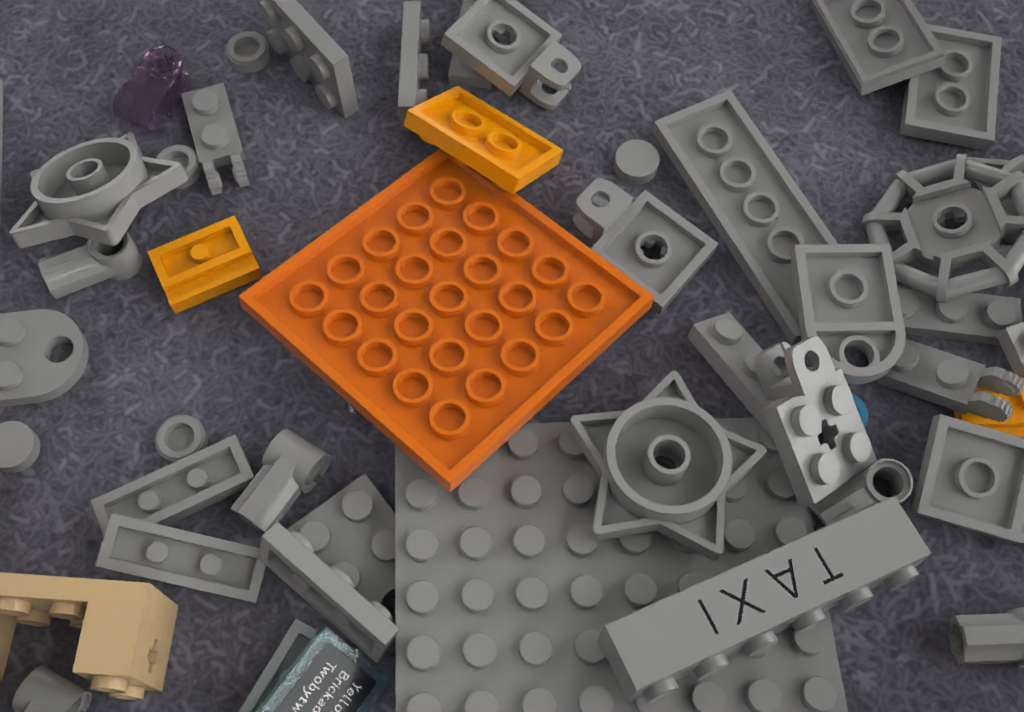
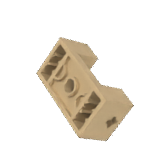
(122, 627)

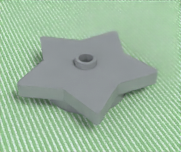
(94, 191)
(643, 496)

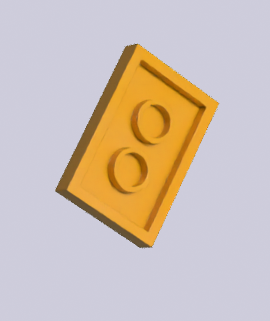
(483, 139)

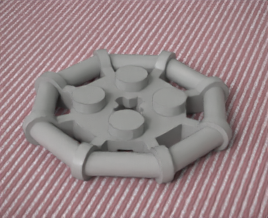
(952, 248)

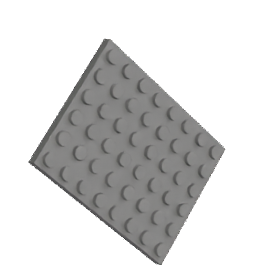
(512, 592)

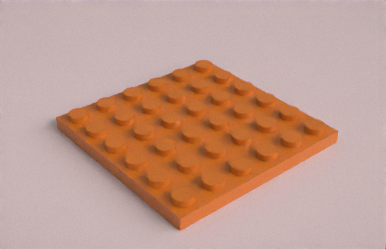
(446, 312)

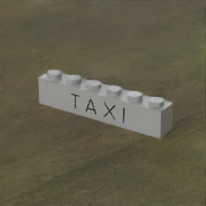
(760, 599)

